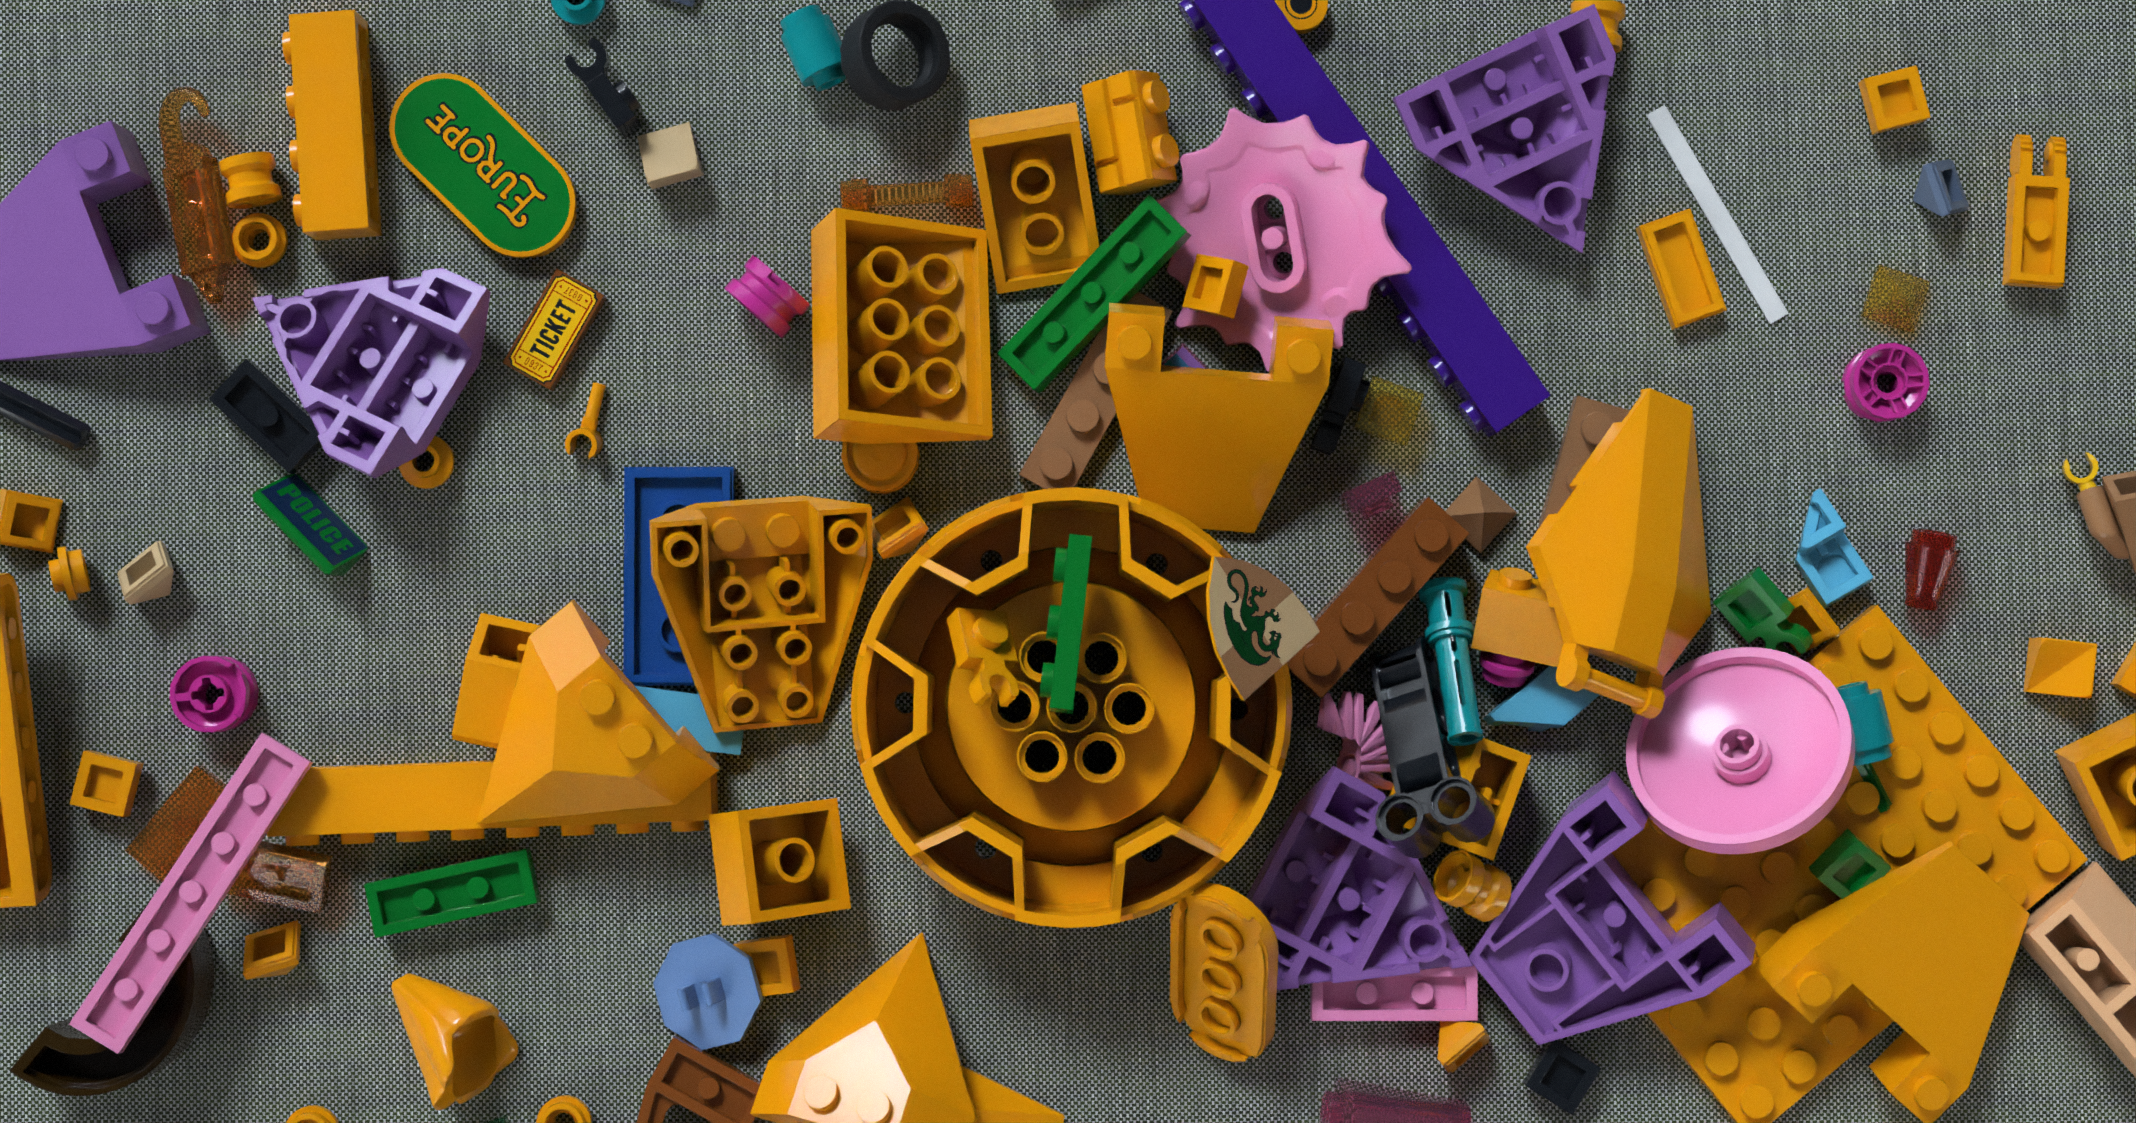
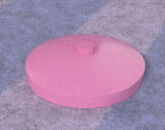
(1742, 751)

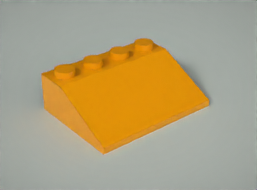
(899, 330)

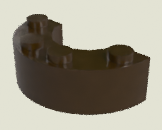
(77, 1065)

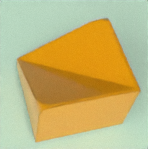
(2060, 667)

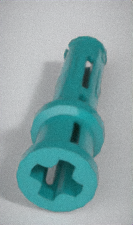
(1449, 636)

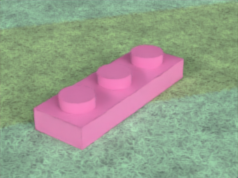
(1421, 996)

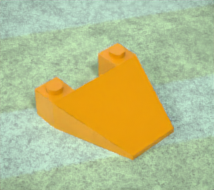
(1213, 437)
(1928, 952)

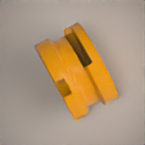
(881, 466)

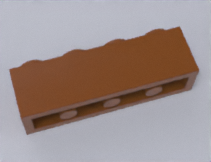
(1376, 595)

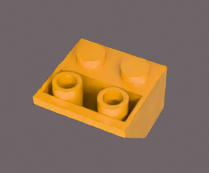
(489, 679)
(1498, 776)

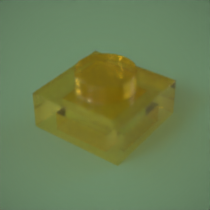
(1389, 411)

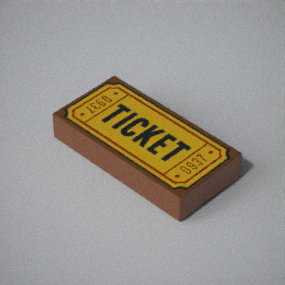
(554, 330)

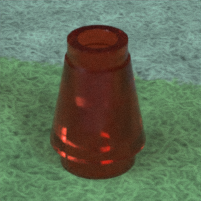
(1928, 566)

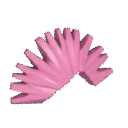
(1362, 735)

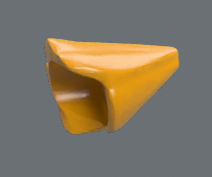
(454, 1038)

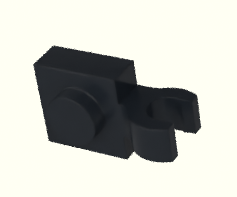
(615, 100)

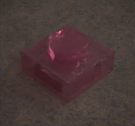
(1372, 496)

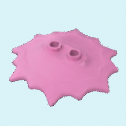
(1328, 226)

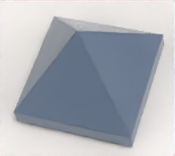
(1941, 189)

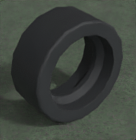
(928, 42)

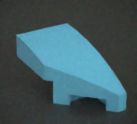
(1827, 556)

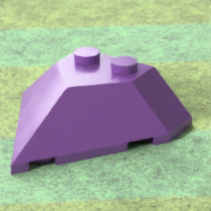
(1523, 121)
(380, 360)
(1347, 896)

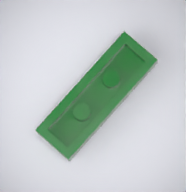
(1066, 623)
(452, 892)

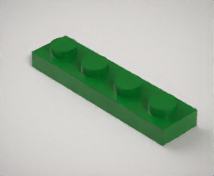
(1082, 302)

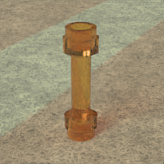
(954, 191)

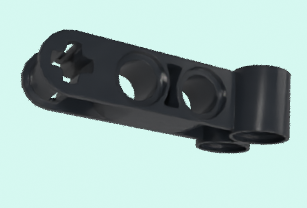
(1420, 757)

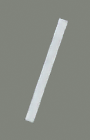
(1717, 214)

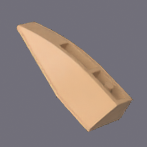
(2089, 951)

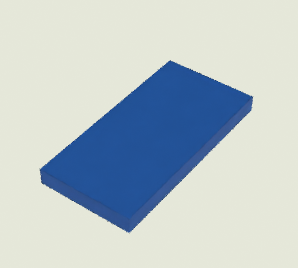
(649, 492)

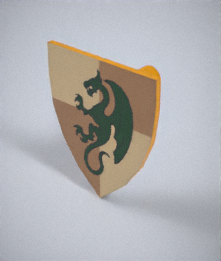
(1253, 622)

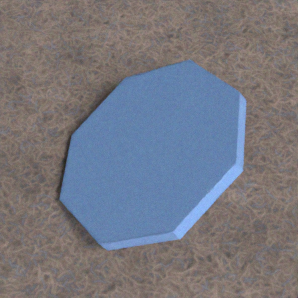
(708, 991)

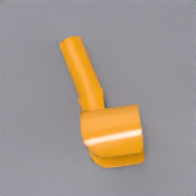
(589, 423)

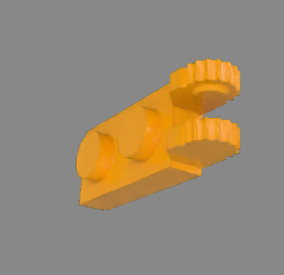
(2036, 216)

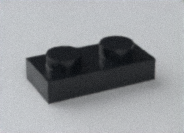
(268, 416)

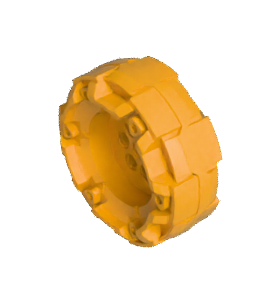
(961, 769)

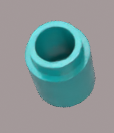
(813, 47)
(1869, 722)

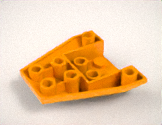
(763, 601)

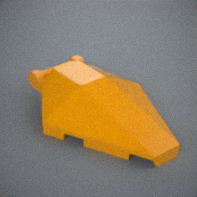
(1629, 555)

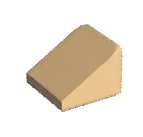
(670, 156)

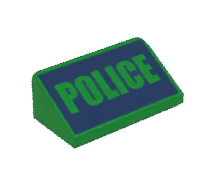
(311, 524)

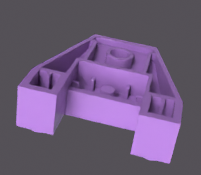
(61, 271)
(1585, 939)

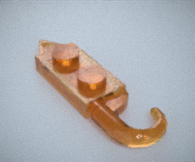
(195, 199)

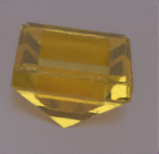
(1895, 299)

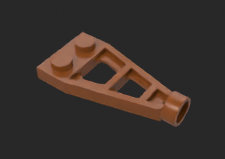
(700, 1084)

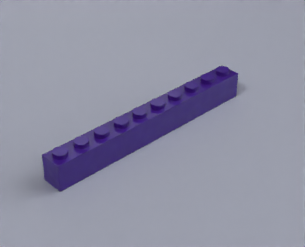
(1436, 295)

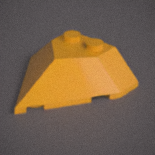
(584, 734)
(873, 1055)

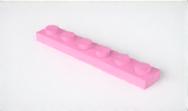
(190, 893)

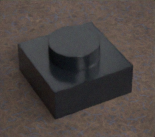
(1561, 1075)

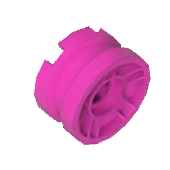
(767, 297)
(1906, 389)
(229, 711)

